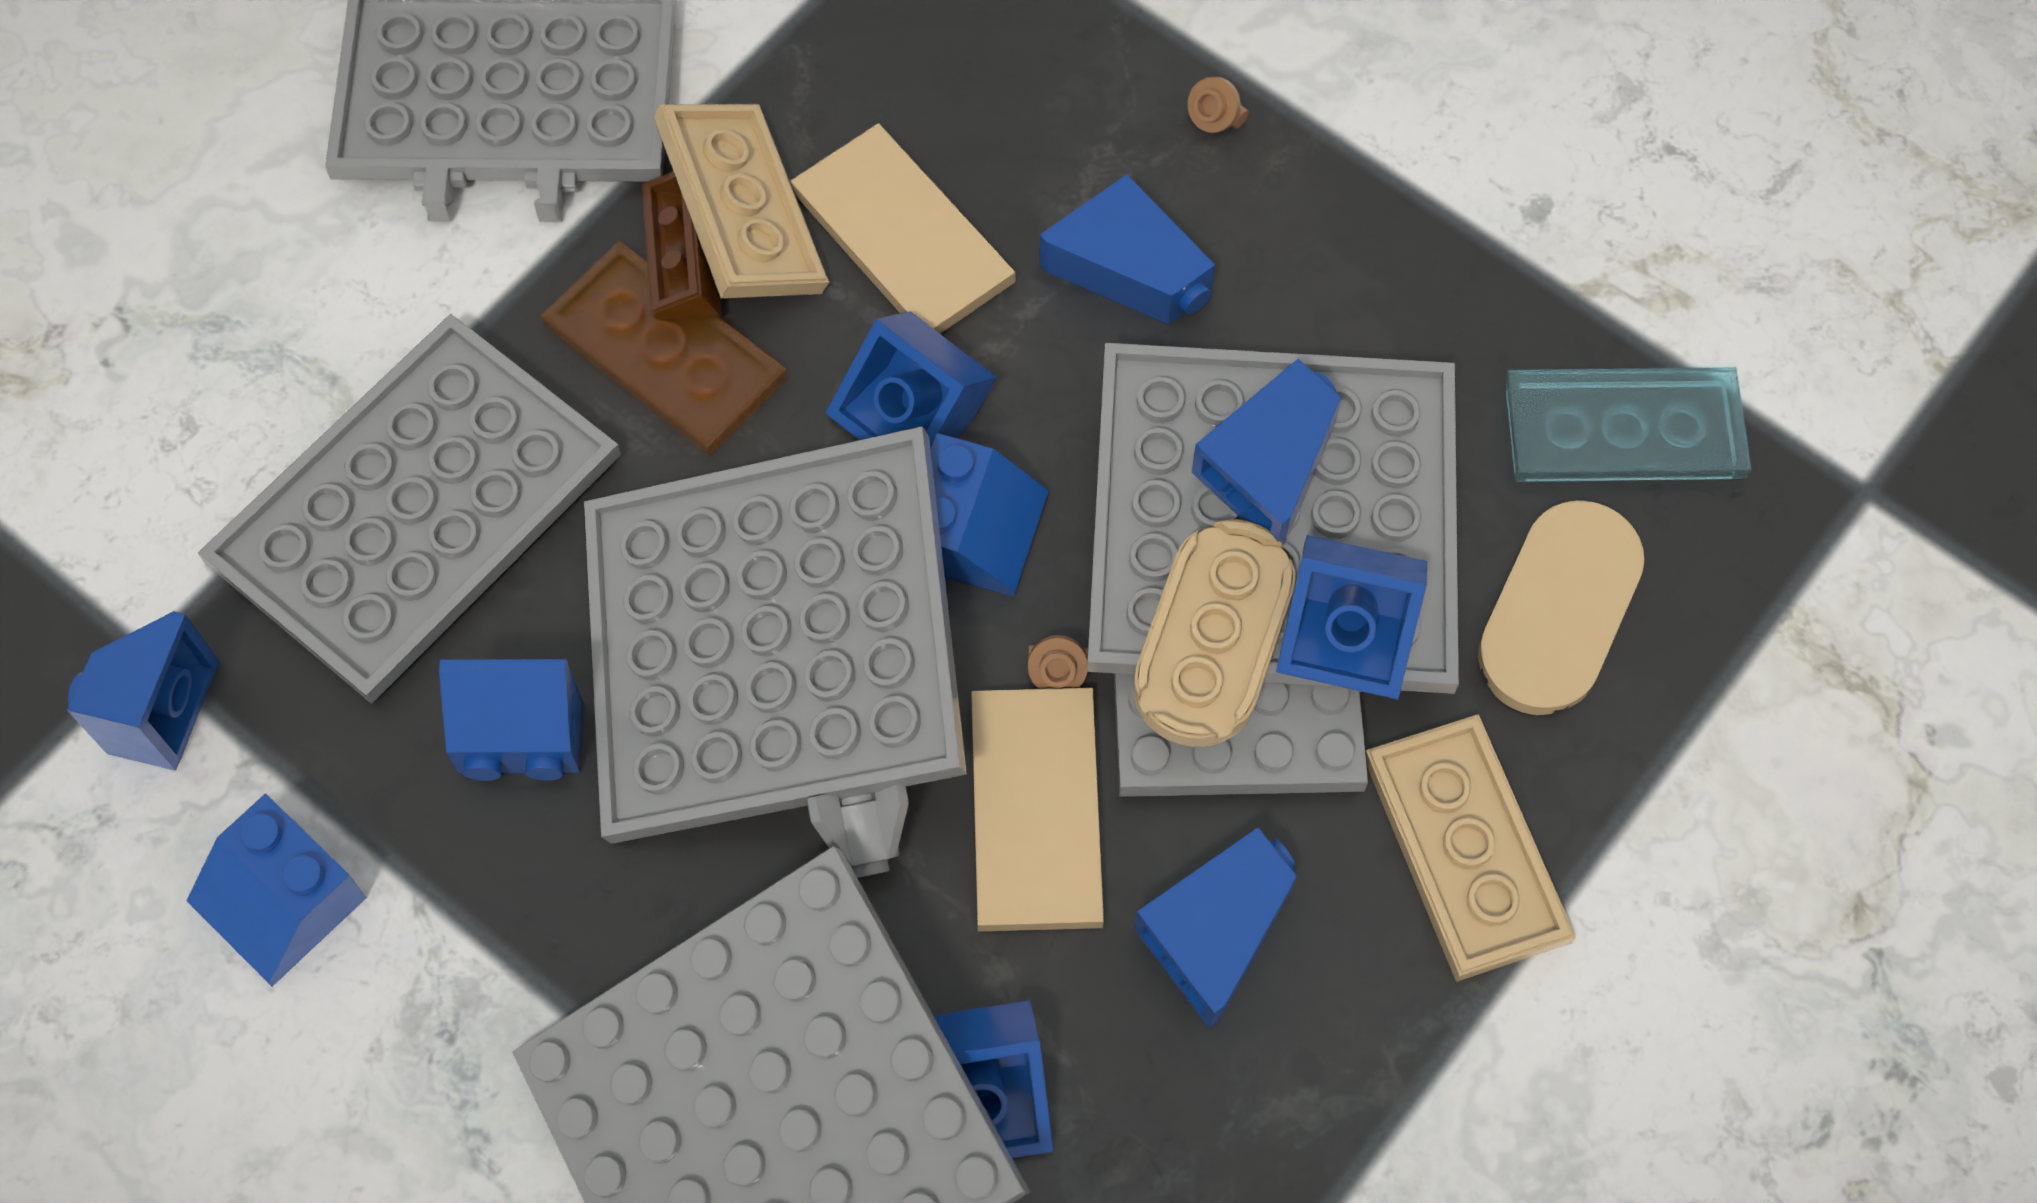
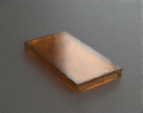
(685, 370)

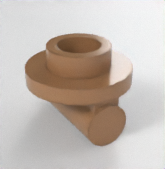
(1216, 105)
(1057, 663)

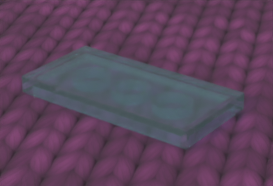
(1627, 424)

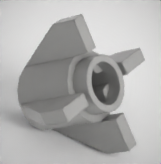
(862, 826)

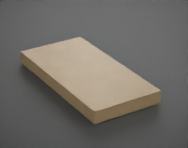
(740, 200)
(902, 230)
(1036, 810)
(1468, 848)

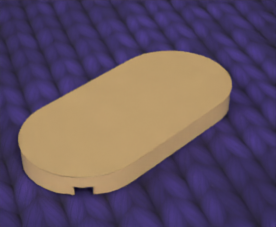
(1561, 607)
(1214, 633)

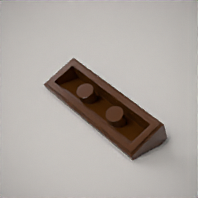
(676, 263)

